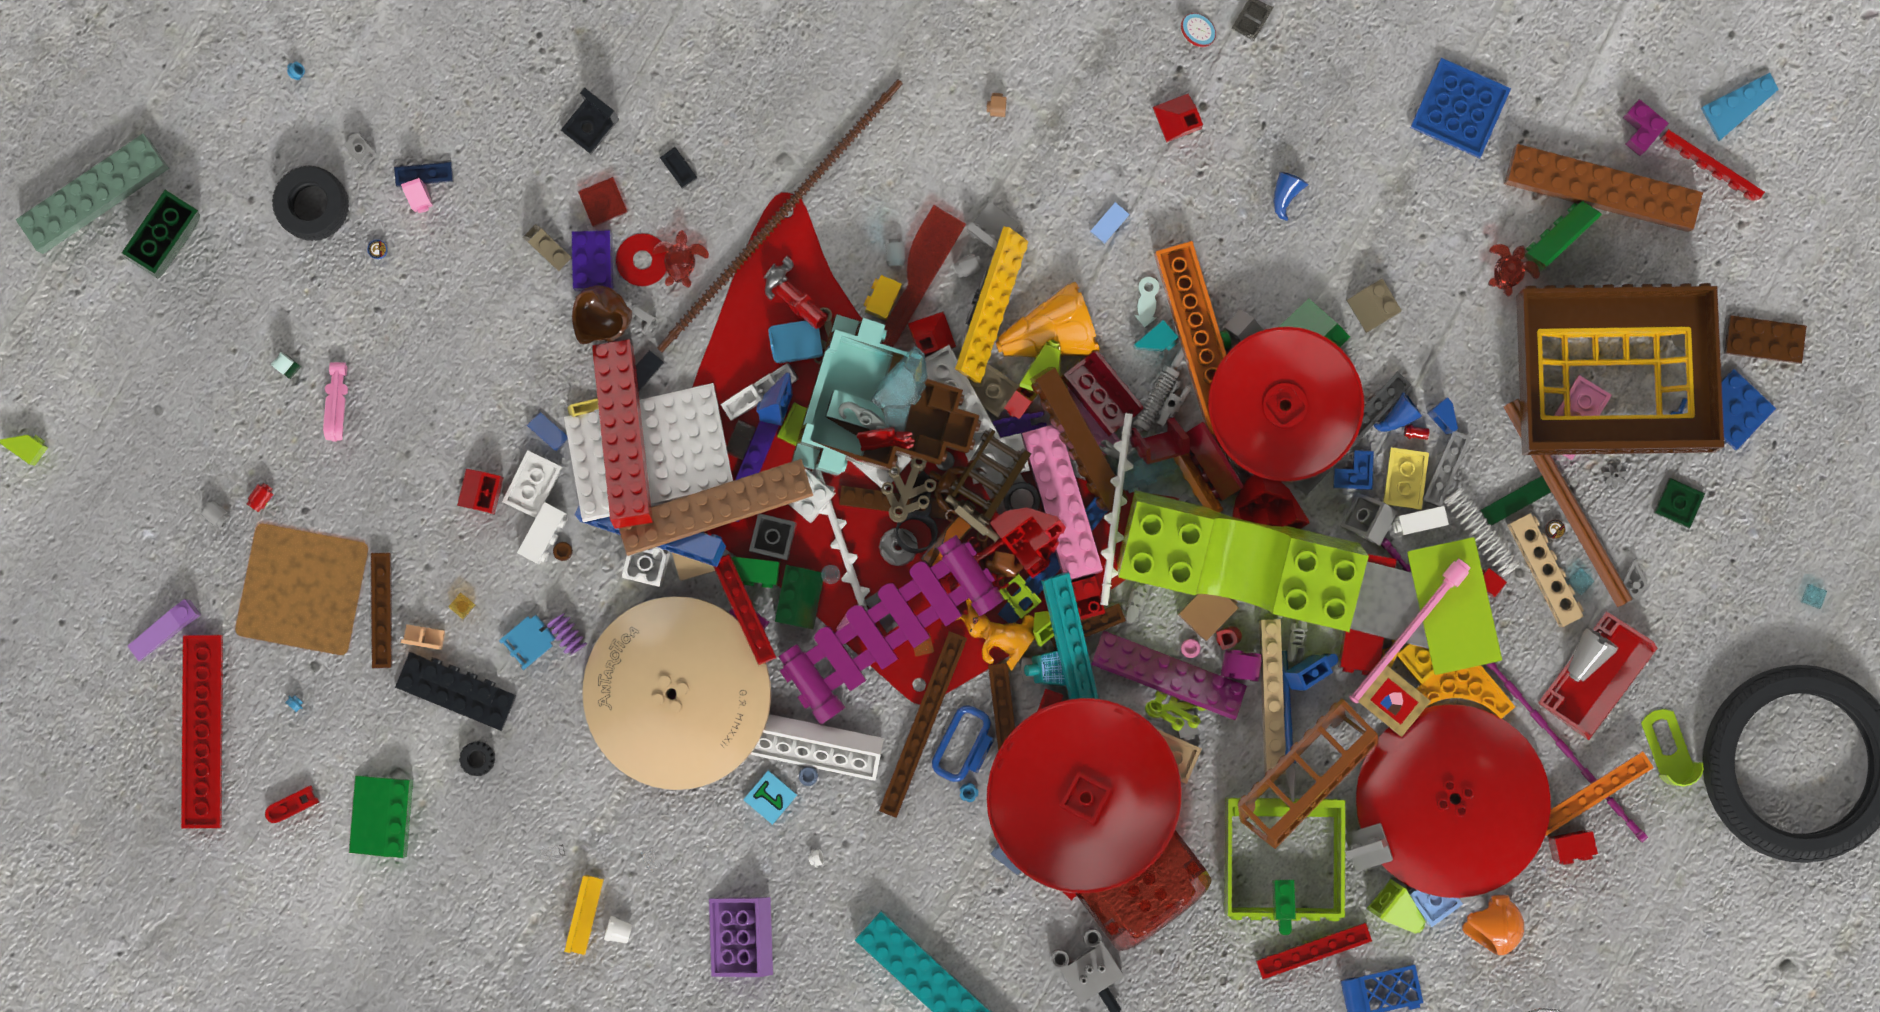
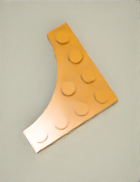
(1468, 684)

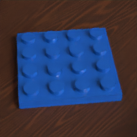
(1460, 108)

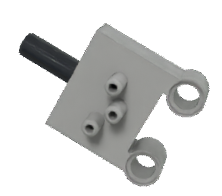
(1091, 972)

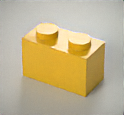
(882, 298)

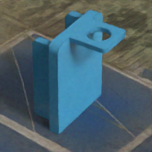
(794, 342)

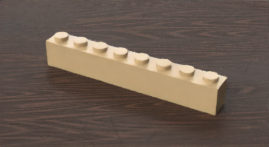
(1272, 692)

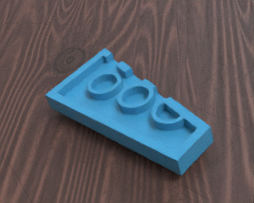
(1734, 107)

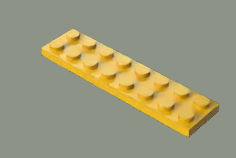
(991, 305)

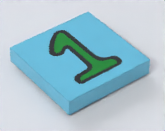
(770, 797)

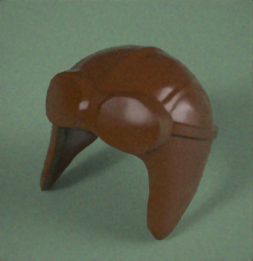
(600, 315)

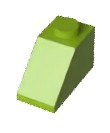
(26, 447)

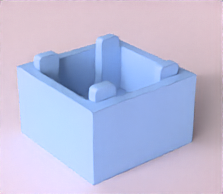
(1434, 907)

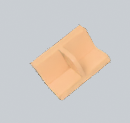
(423, 637)

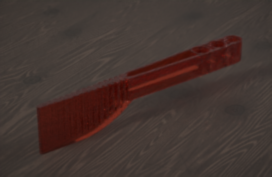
(925, 259)

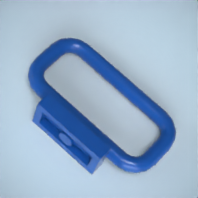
(978, 752)

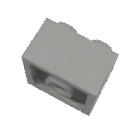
(1368, 518)

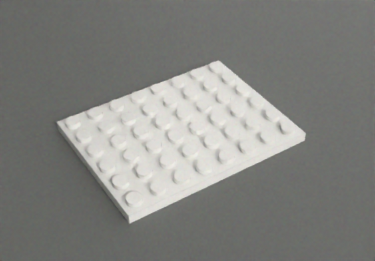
(681, 445)

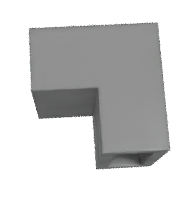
(1242, 325)

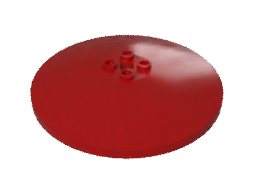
(1295, 368)

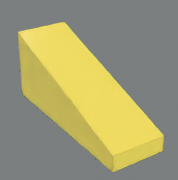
(583, 407)

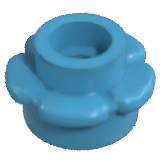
(295, 70)
(294, 702)
(969, 787)

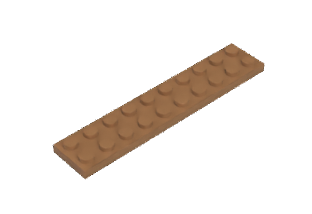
(719, 506)

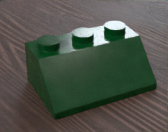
(799, 597)

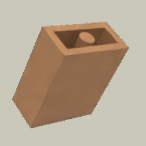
(1207, 613)

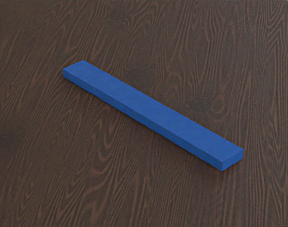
(1094, 516)

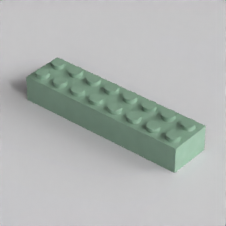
(92, 194)

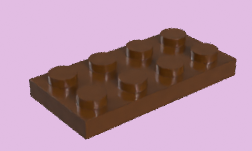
(1765, 339)

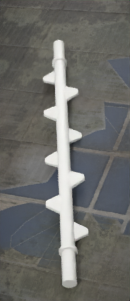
(1113, 517)
(839, 543)

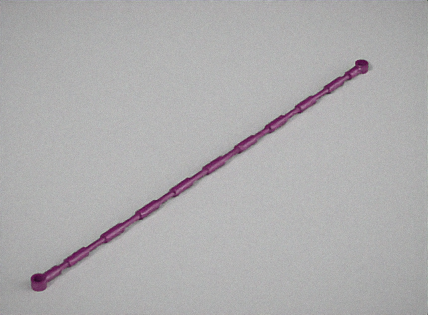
(1640, 835)

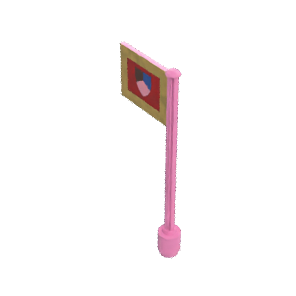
(1387, 692)

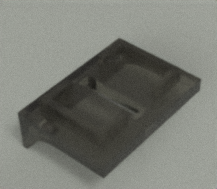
(1249, 27)

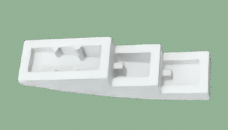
(751, 395)

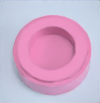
(1190, 648)

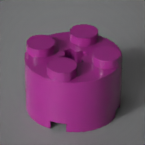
(1241, 665)

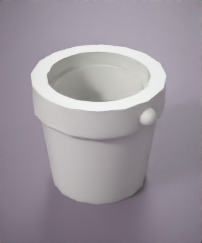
(617, 930)

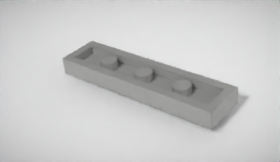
(1446, 468)

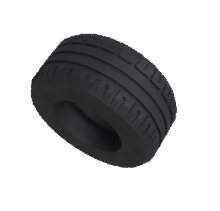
(292, 185)

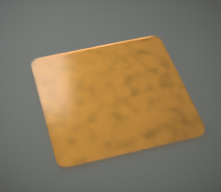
(301, 589)

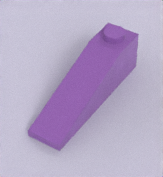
(164, 629)

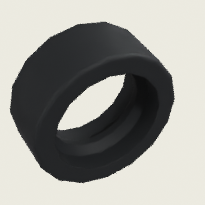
(1022, 485)

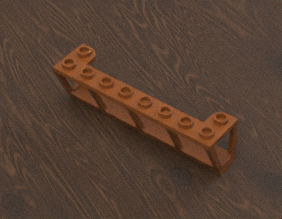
(1323, 785)

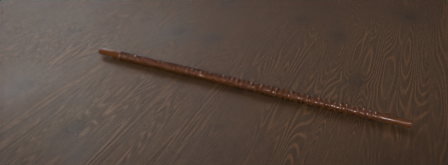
(885, 97)

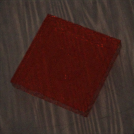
(603, 202)

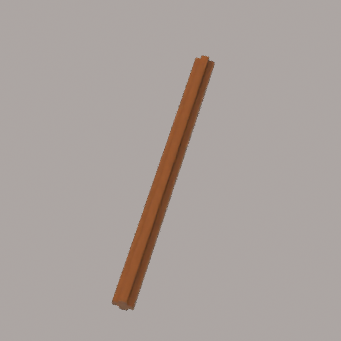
(1575, 517)

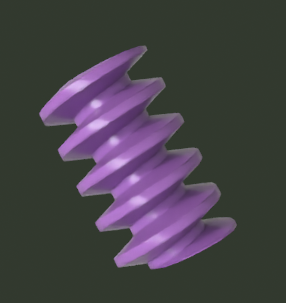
(566, 634)

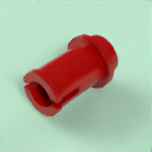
(1416, 432)

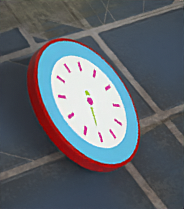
(1198, 30)

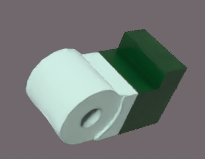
(286, 365)

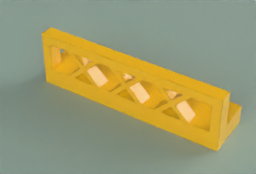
(584, 914)

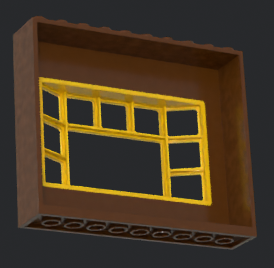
(1624, 314)

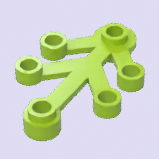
(1156, 710)

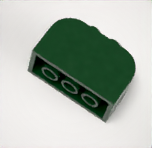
(162, 234)

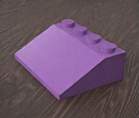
(741, 937)

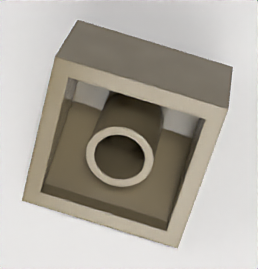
(1374, 305)

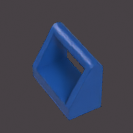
(1444, 416)

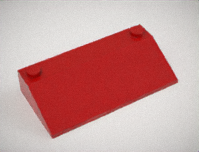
(1588, 702)

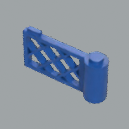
(1356, 993)

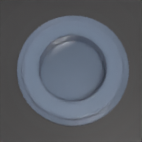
(808, 776)

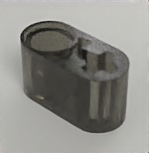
(741, 439)

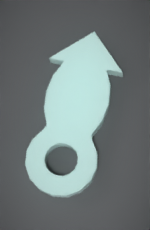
(1147, 303)

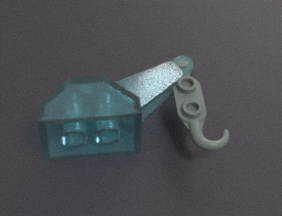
(894, 394)

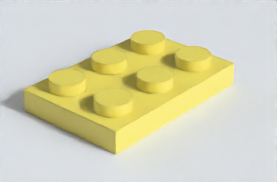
(1405, 478)

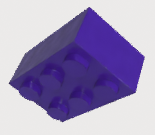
(592, 259)

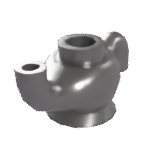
(776, 276)

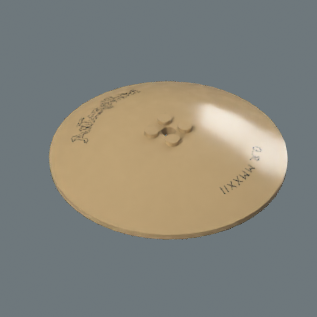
(718, 686)

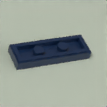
(427, 173)

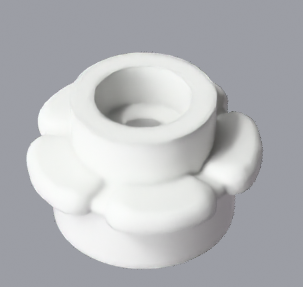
(816, 858)

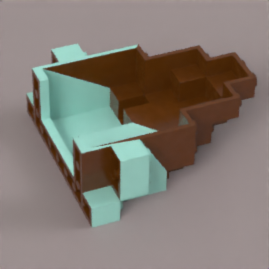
(851, 373)

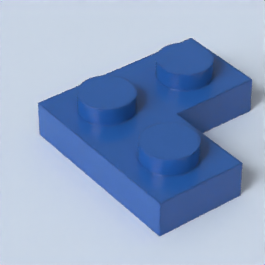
(1360, 476)

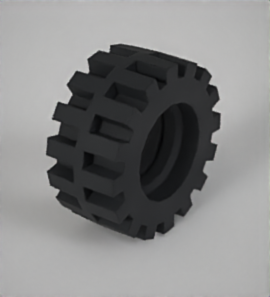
(465, 762)

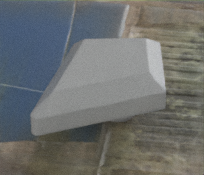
(1635, 580)

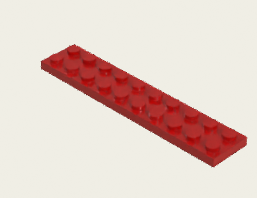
(202, 731)

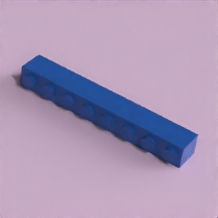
(697, 546)

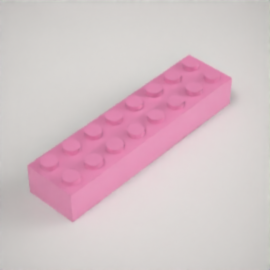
(1062, 498)

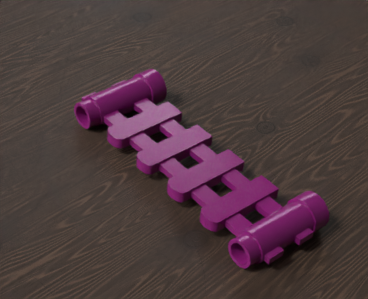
(974, 584)

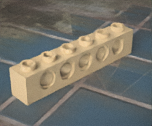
(1562, 616)

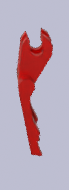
(883, 438)

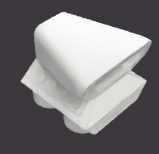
(647, 566)

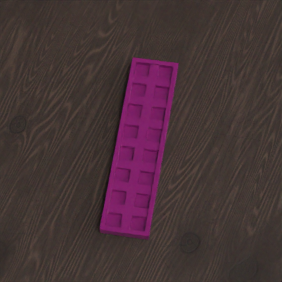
(1169, 675)

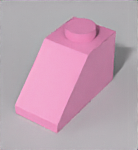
(417, 195)

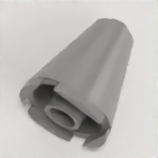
(1590, 654)

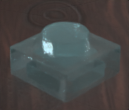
(1580, 581)
(1813, 596)

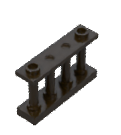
(1009, 474)

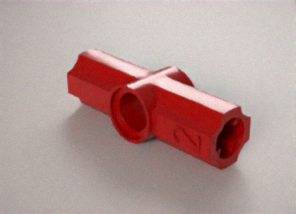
(801, 304)

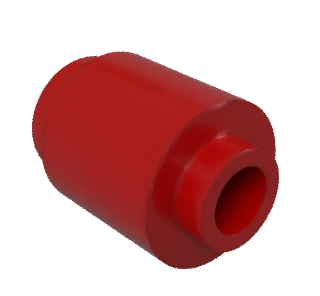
(260, 497)

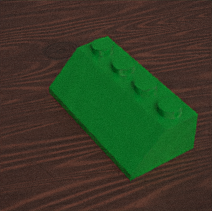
(1563, 234)

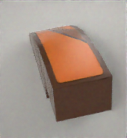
(958, 528)

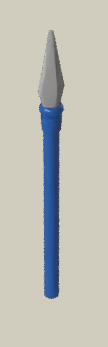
(1291, 770)

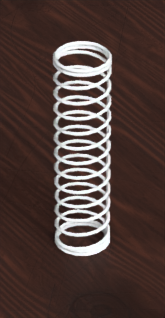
(1451, 498)

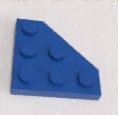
(1742, 409)

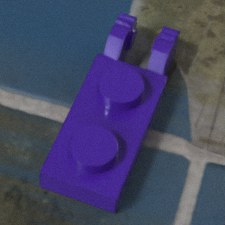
(1013, 425)

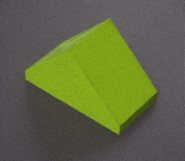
(1042, 627)

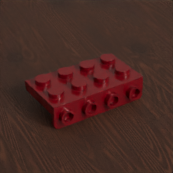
(1102, 392)

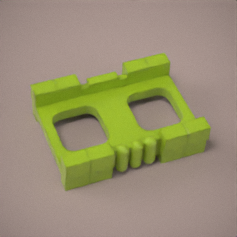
(1025, 592)

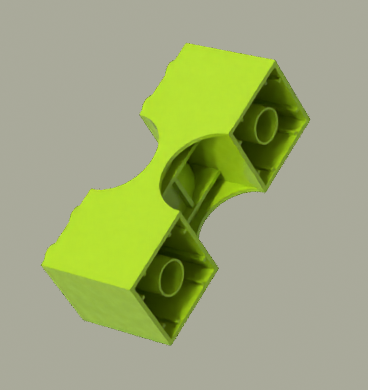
(1228, 557)

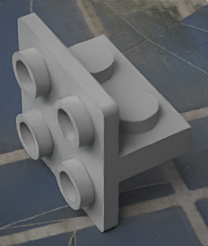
(1368, 847)

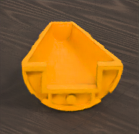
(1058, 319)

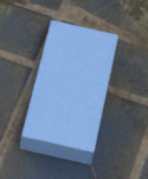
(1109, 223)

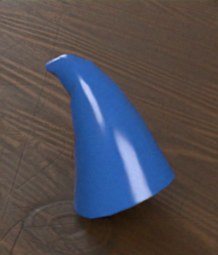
(1286, 189)
(1402, 414)

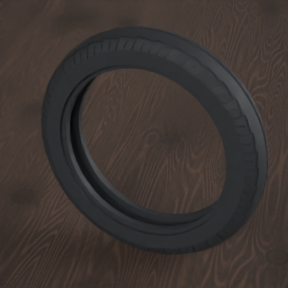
(1720, 763)

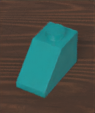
(1158, 339)

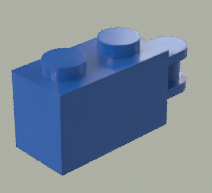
(1310, 671)

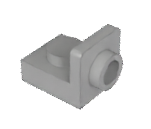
(642, 317)

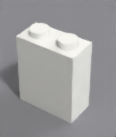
(1420, 521)

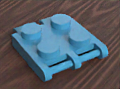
(528, 640)

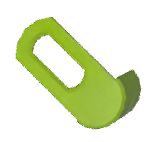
(1674, 768)

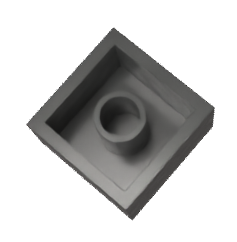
(773, 536)

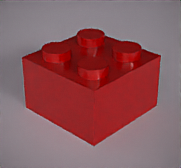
(1572, 846)

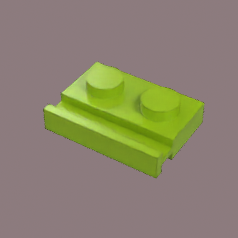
(792, 424)

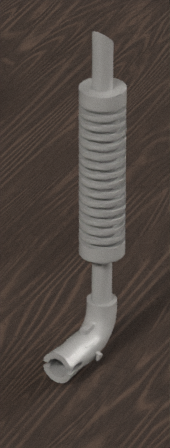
(1152, 406)

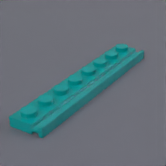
(1069, 637)

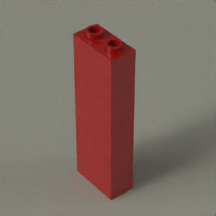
(1360, 649)

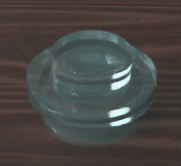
(830, 574)

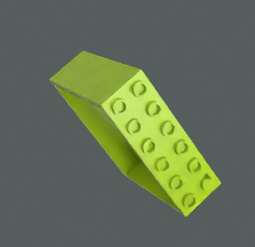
(1277, 808)

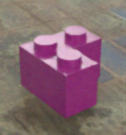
(1648, 126)

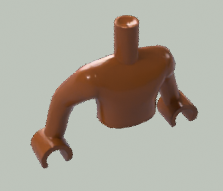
(1002, 563)

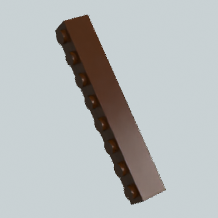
(1076, 435)

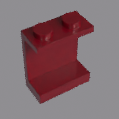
(1163, 445)

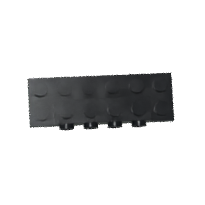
(456, 690)

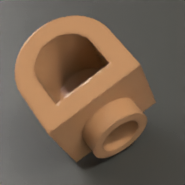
(997, 105)

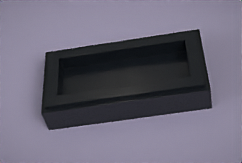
(678, 167)

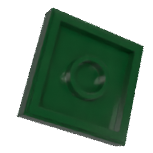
(1679, 503)

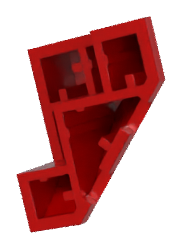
(1269, 504)
(1029, 536)

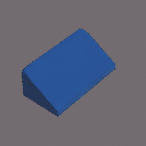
(548, 431)

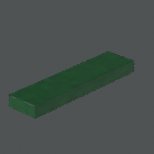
(1515, 501)

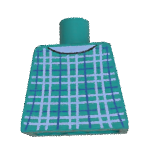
(1046, 669)

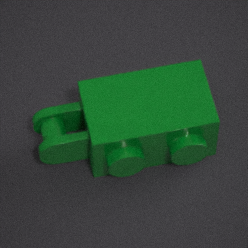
(1284, 904)

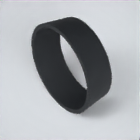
(929, 522)

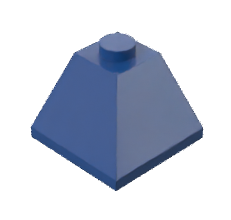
(776, 401)

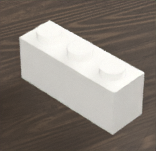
(542, 533)

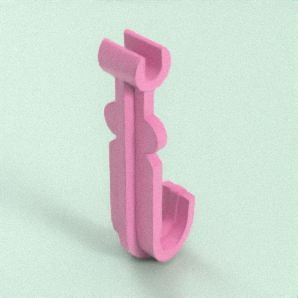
(335, 402)

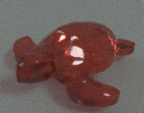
(680, 258)
(1510, 269)

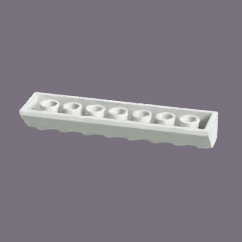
(820, 747)

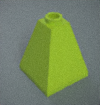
(1047, 357)
(1397, 907)

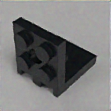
(594, 112)

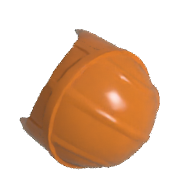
(1496, 927)

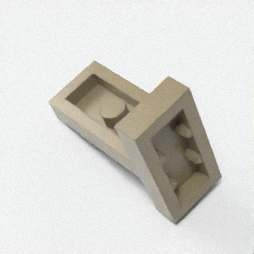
(547, 247)

